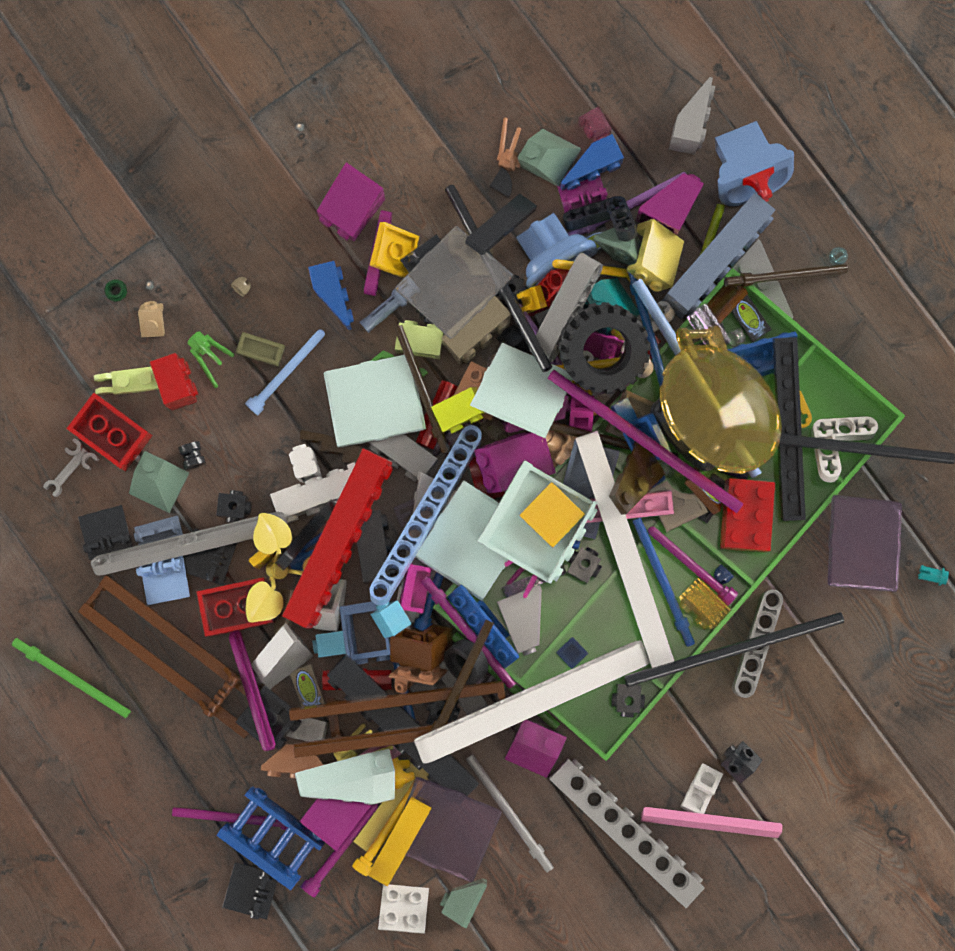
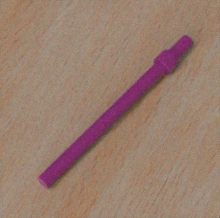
(438, 597)
(221, 816)

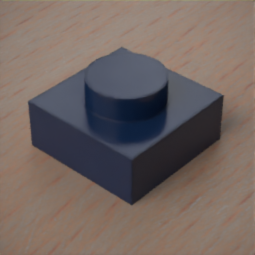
(572, 653)

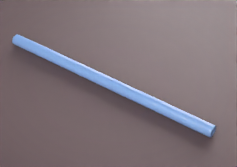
(664, 327)

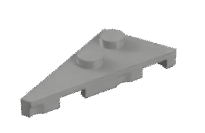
(757, 262)

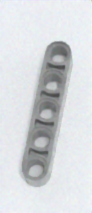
(568, 300)
(757, 655)

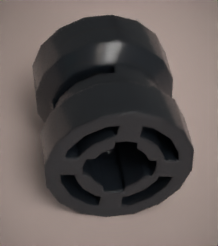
(192, 455)

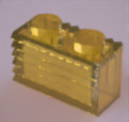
(703, 604)

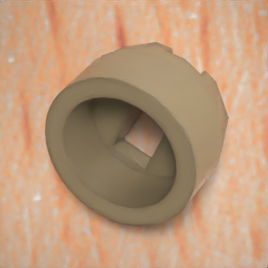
(240, 286)

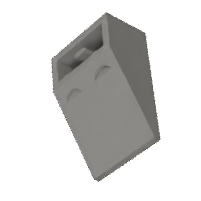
(688, 128)

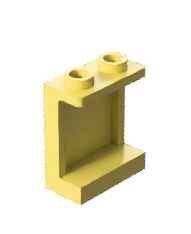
(657, 256)

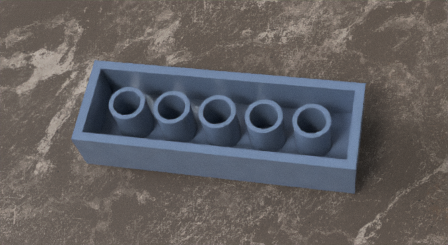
(722, 251)

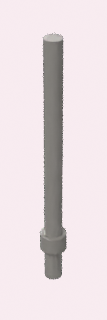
(536, 850)

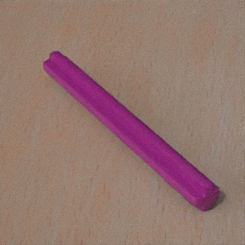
(251, 690)

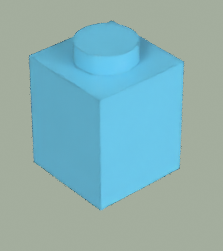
(390, 618)
(329, 644)

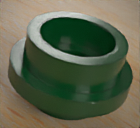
(114, 284)

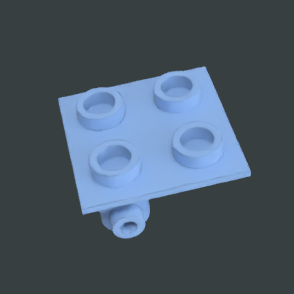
(164, 580)

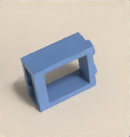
(349, 634)

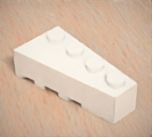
(311, 496)

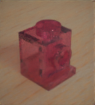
(595, 124)

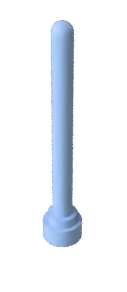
(257, 402)

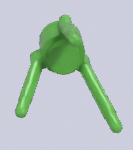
(201, 344)

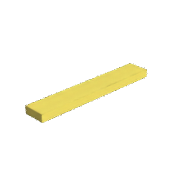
(384, 811)

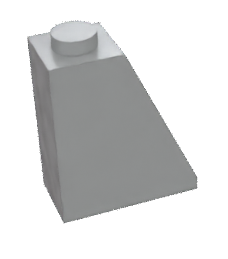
(523, 619)
(280, 657)

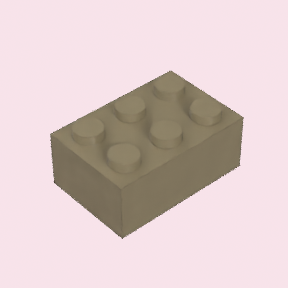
(478, 332)

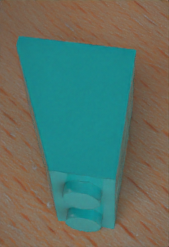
(613, 292)

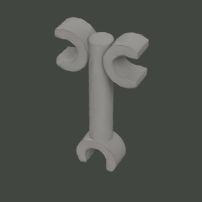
(80, 456)

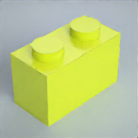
(457, 411)

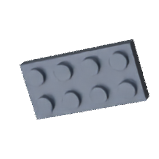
(578, 480)

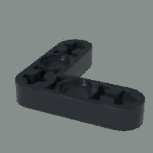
(606, 209)
(305, 535)

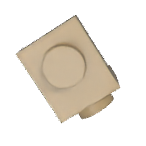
(151, 319)

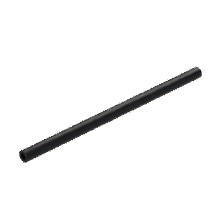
(505, 292)
(867, 448)
(733, 649)

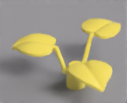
(269, 536)

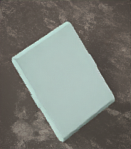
(520, 391)
(373, 401)
(453, 542)

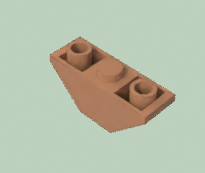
(285, 762)

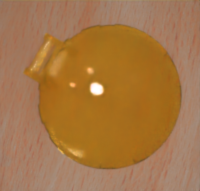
(719, 404)

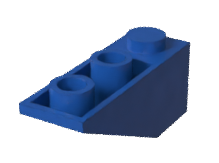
(598, 158)
(327, 286)

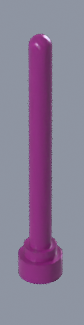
(725, 593)
(313, 884)

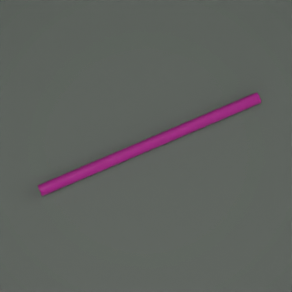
(645, 441)

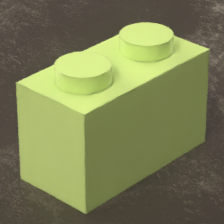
(422, 339)

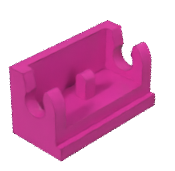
(413, 591)

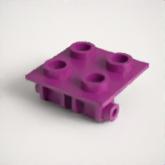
(585, 194)

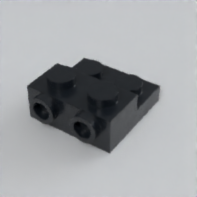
(278, 717)

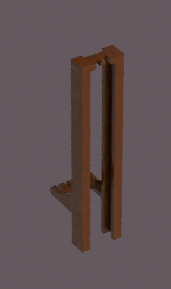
(210, 706)
(376, 739)

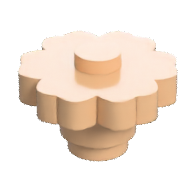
(560, 446)

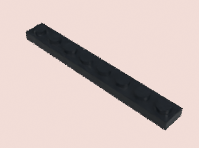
(788, 400)

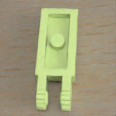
(127, 381)

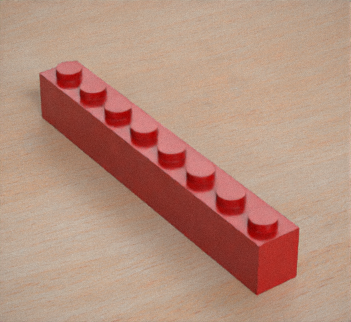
(337, 539)

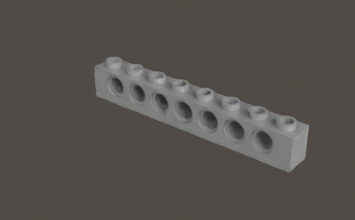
(683, 893)

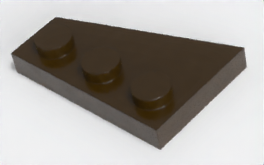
(636, 479)

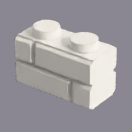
(304, 463)

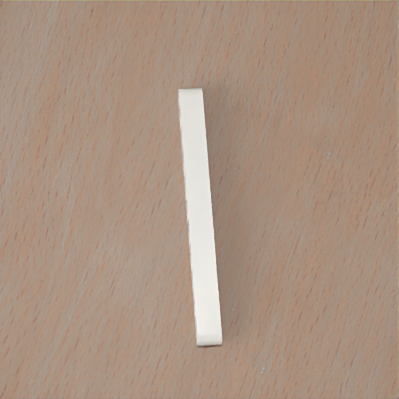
(624, 551)
(531, 701)

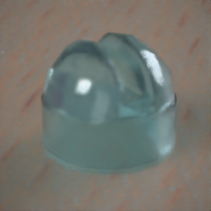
(842, 259)

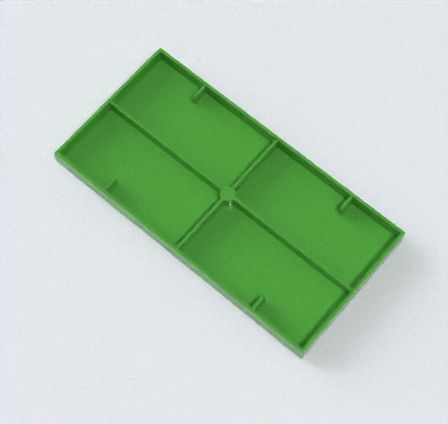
(601, 612)

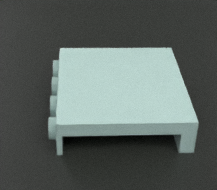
(517, 541)

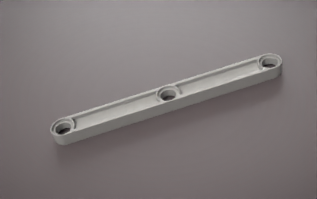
(177, 546)

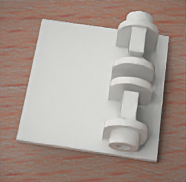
(403, 909)

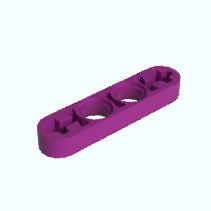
(373, 273)

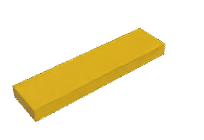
(399, 841)

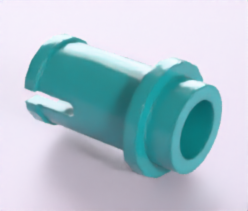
(933, 575)

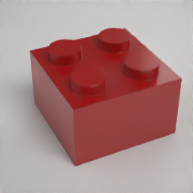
(173, 381)

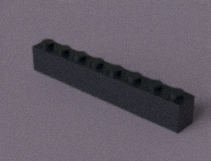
(359, 685)

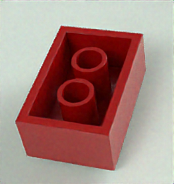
(109, 432)
(752, 525)
(225, 608)

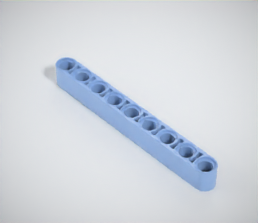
(421, 524)

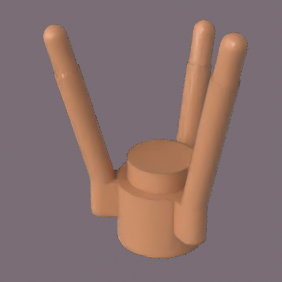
(509, 158)

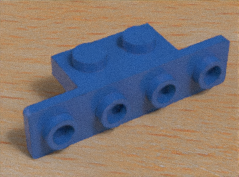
(760, 353)
(646, 424)
(475, 615)

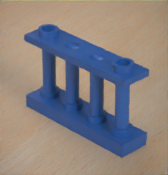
(251, 849)

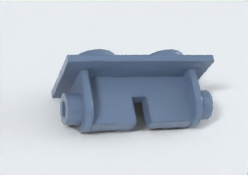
(158, 530)

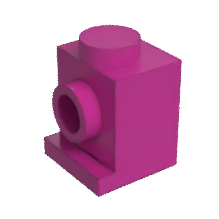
(580, 415)

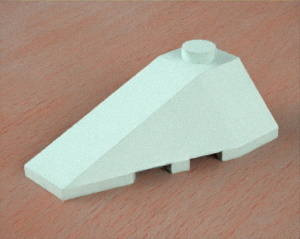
(358, 779)

